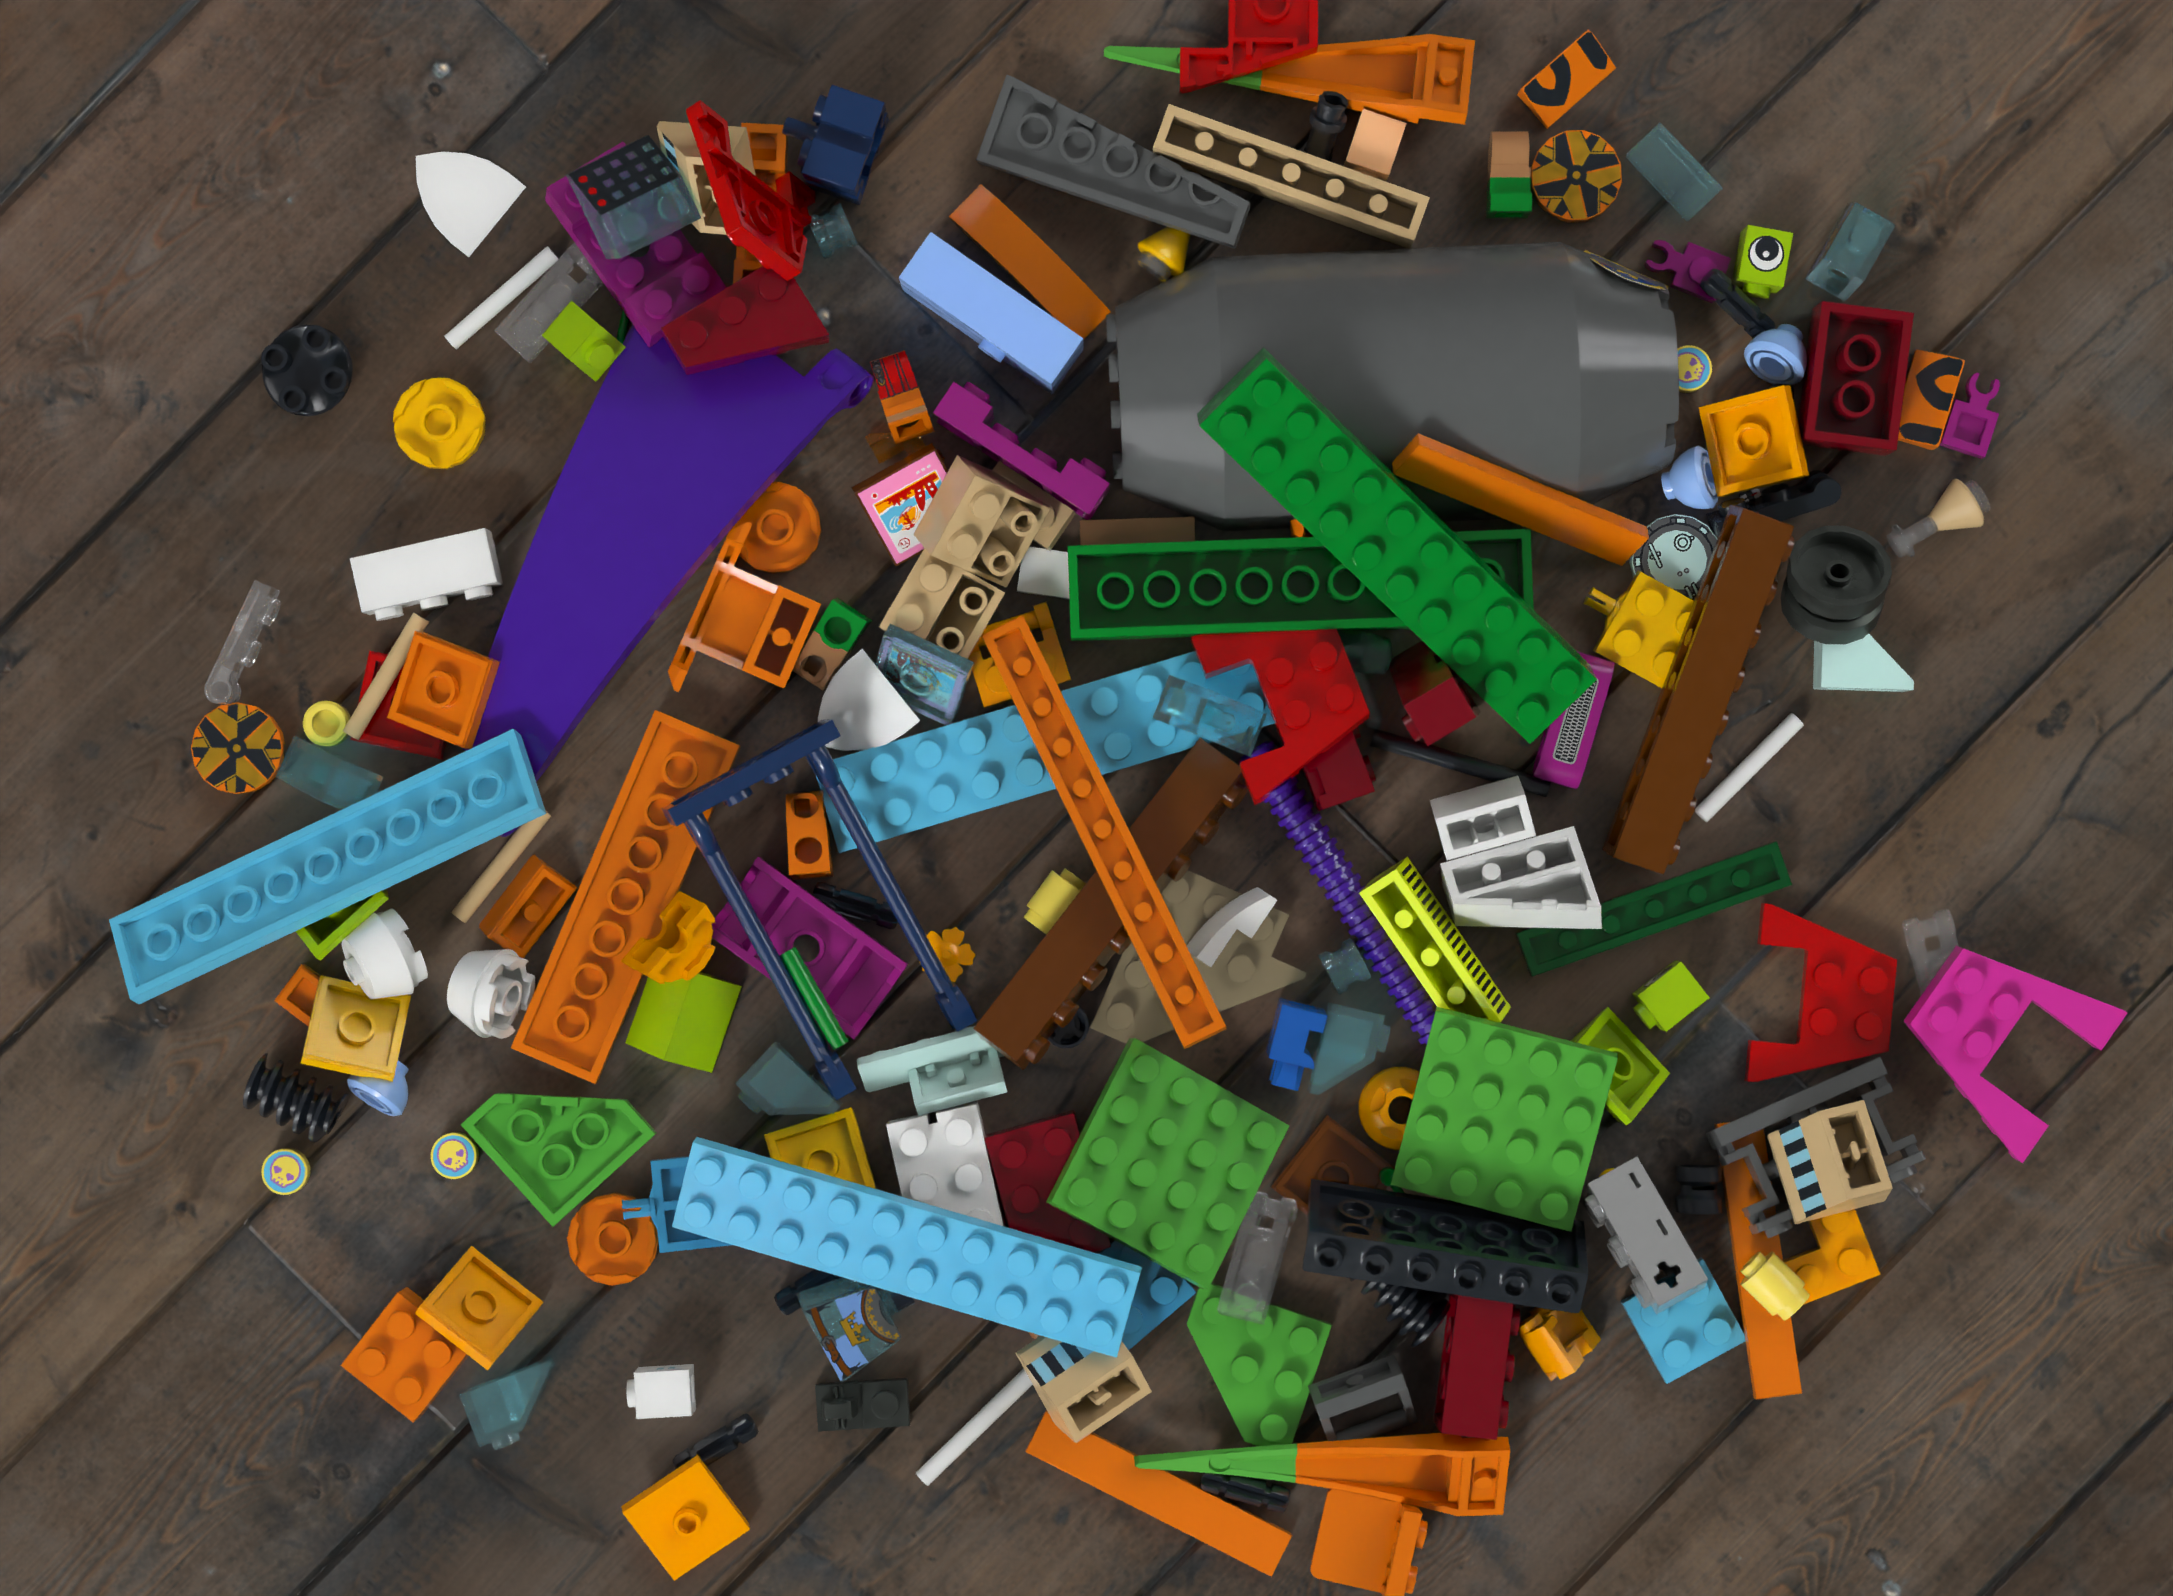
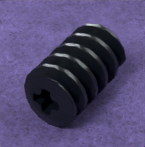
(292, 1100)
(1412, 1305)

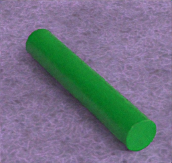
(814, 998)

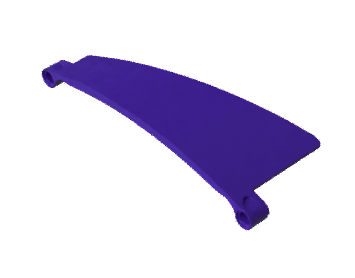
(636, 513)

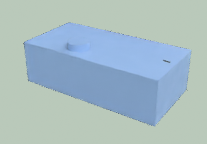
(991, 313)

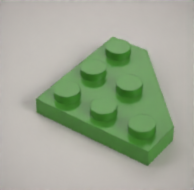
(557, 1144)
(1259, 1366)

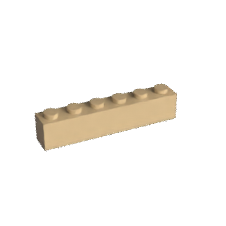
(1290, 176)

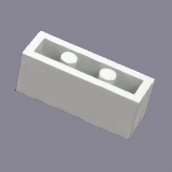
(427, 574)

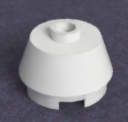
(382, 957)
(490, 991)

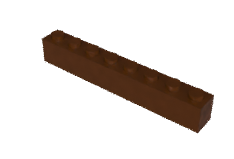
(1698, 689)
(1090, 929)

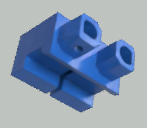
(1289, 1040)

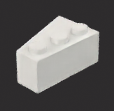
(1524, 885)

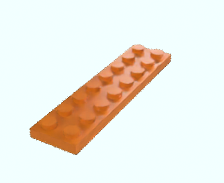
(620, 900)

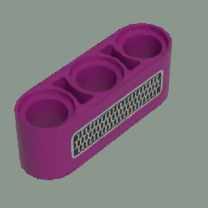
(1570, 737)

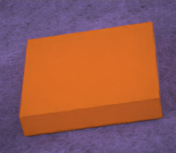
(443, 689)

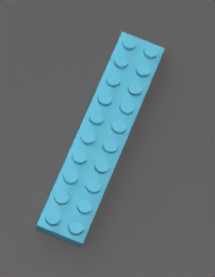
(996, 762)
(327, 866)
(906, 1246)

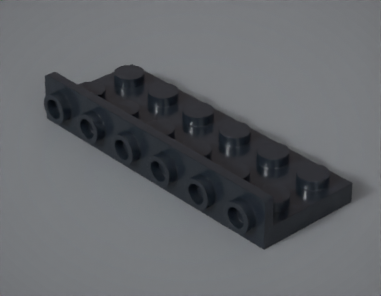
(1443, 1247)

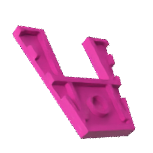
(1971, 1013)

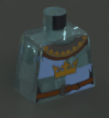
(1851, 250)
(852, 1321)

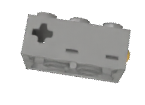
(1643, 1235)

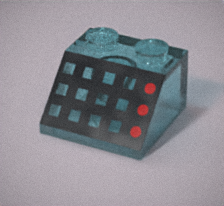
(633, 197)

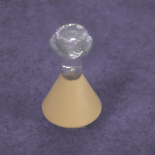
(1958, 508)

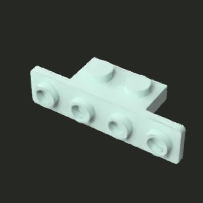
(939, 1069)

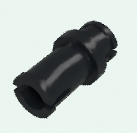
(1326, 121)

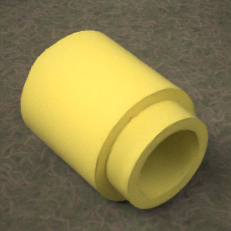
(1053, 899)
(1774, 1285)

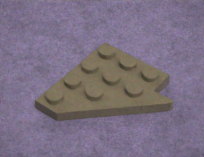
(1238, 974)

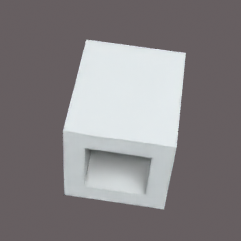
(662, 1391)

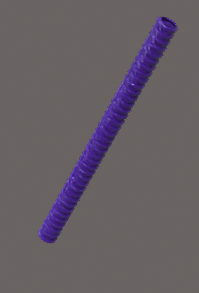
(1344, 890)

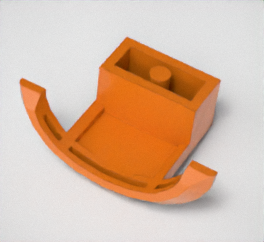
(745, 621)

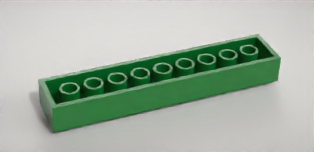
(1395, 545)
(1245, 586)

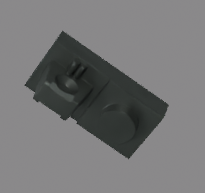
(862, 1404)

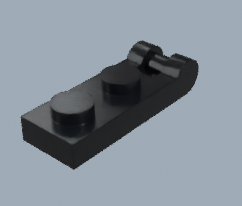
(1784, 501)

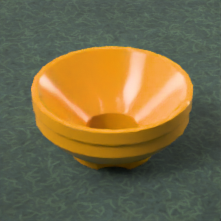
(1375, 1102)

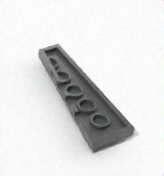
(1075, 154)

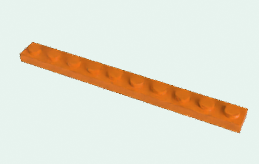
(1104, 832)

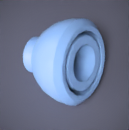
(1778, 355)
(1691, 480)
(382, 1094)

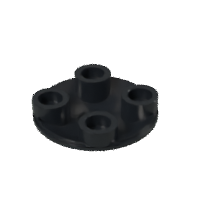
(307, 370)

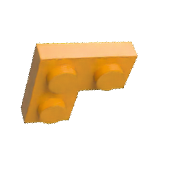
(1840, 1258)

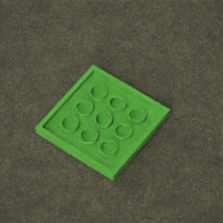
(1504, 1119)
(1168, 1163)

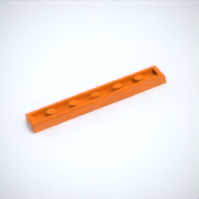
(1519, 499)
(1767, 1337)
(1162, 1496)

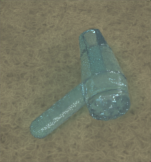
(1368, 655)

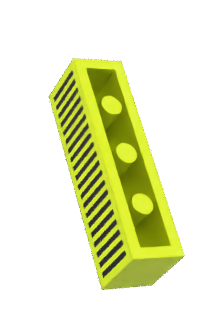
(1432, 943)

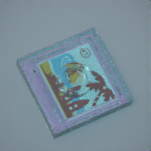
(924, 674)

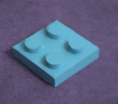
(1687, 1331)

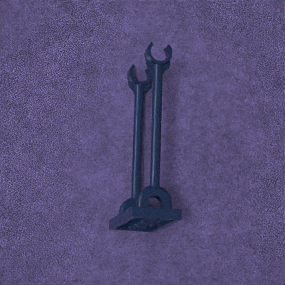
(733, 788)

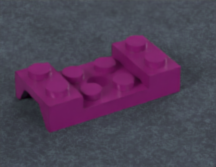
(649, 287)
(968, 415)
(850, 967)

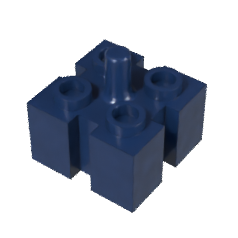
(842, 144)

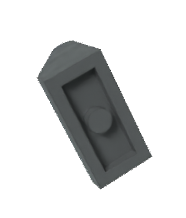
(1359, 1388)

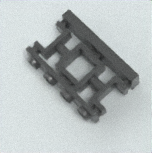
(1794, 1109)

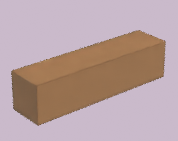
(1137, 530)

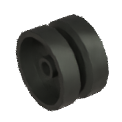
(1835, 584)

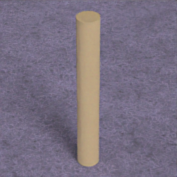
(384, 678)
(498, 867)

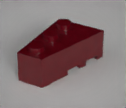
(745, 322)
(1430, 694)
(1340, 773)

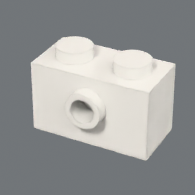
(1482, 818)

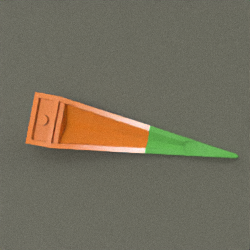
(1391, 77)
(1418, 1470)

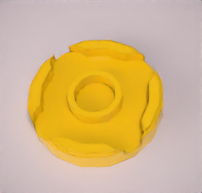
(439, 423)

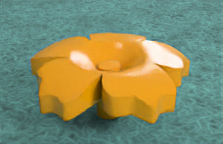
(950, 952)

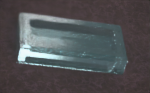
(1673, 172)

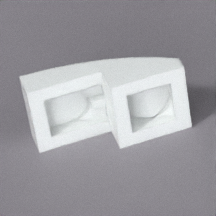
(1242, 913)

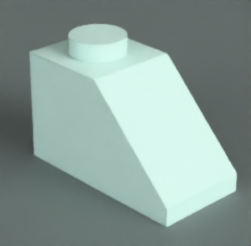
(1858, 667)

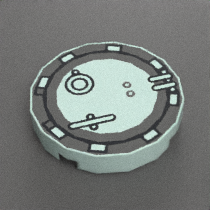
(1676, 553)

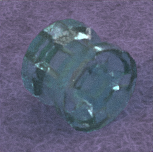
(832, 231)
(1344, 966)

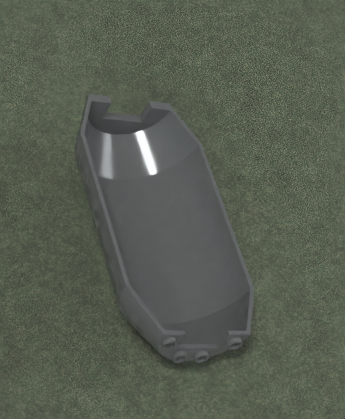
(1478, 346)

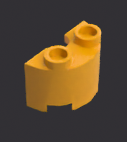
(680, 947)
(1558, 1340)

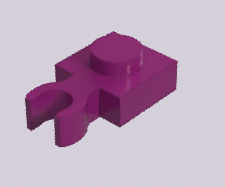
(1688, 267)
(1969, 422)

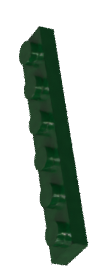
(1659, 908)

